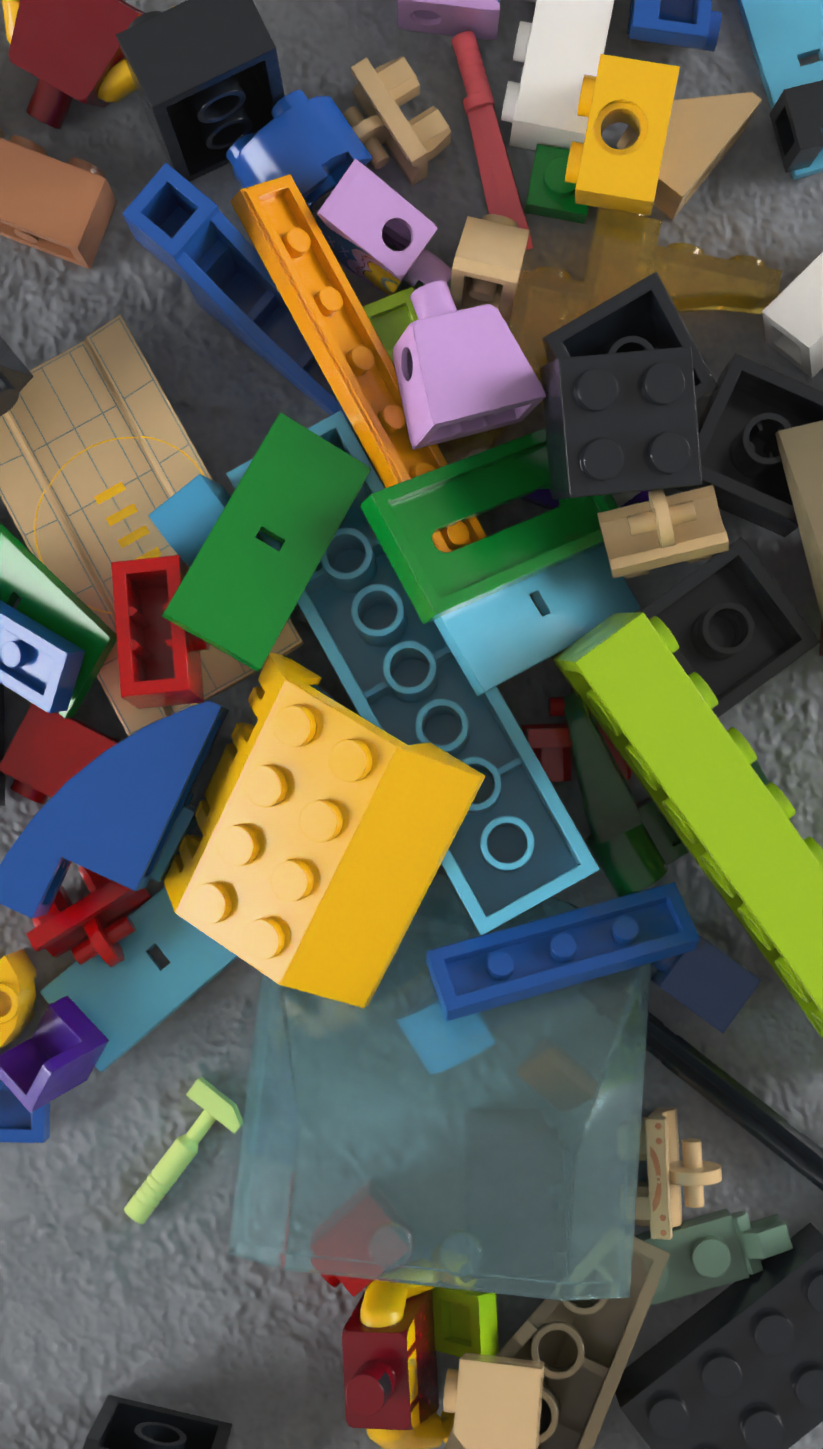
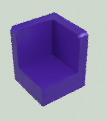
(55, 1057)

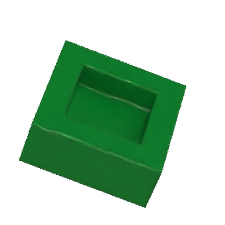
(547, 189)

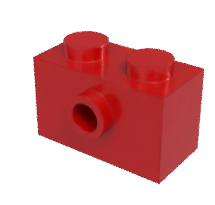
(154, 655)

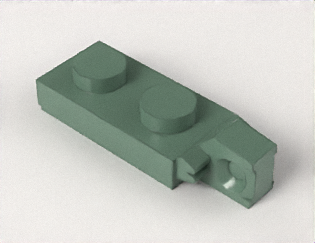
(716, 1251)

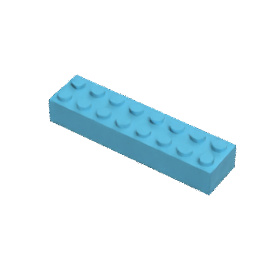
(404, 679)

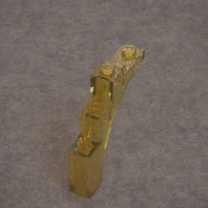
(618, 256)

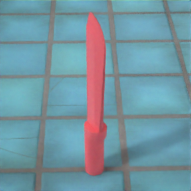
(490, 149)

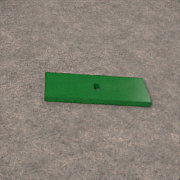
(238, 585)
(56, 608)

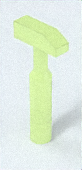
(184, 1148)

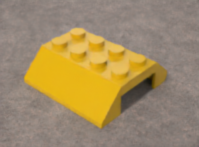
(317, 839)

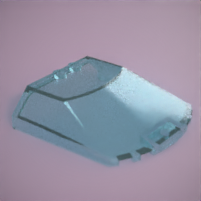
(451, 1147)

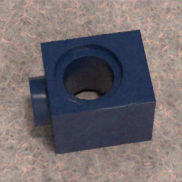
(706, 983)

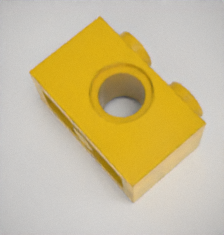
(630, 94)

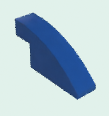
(112, 811)

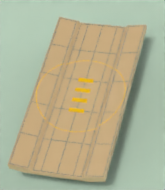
(84, 469)

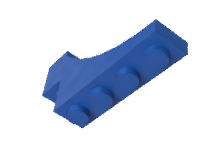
(225, 278)

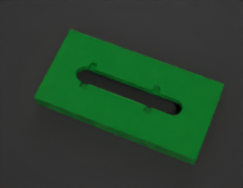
(418, 507)

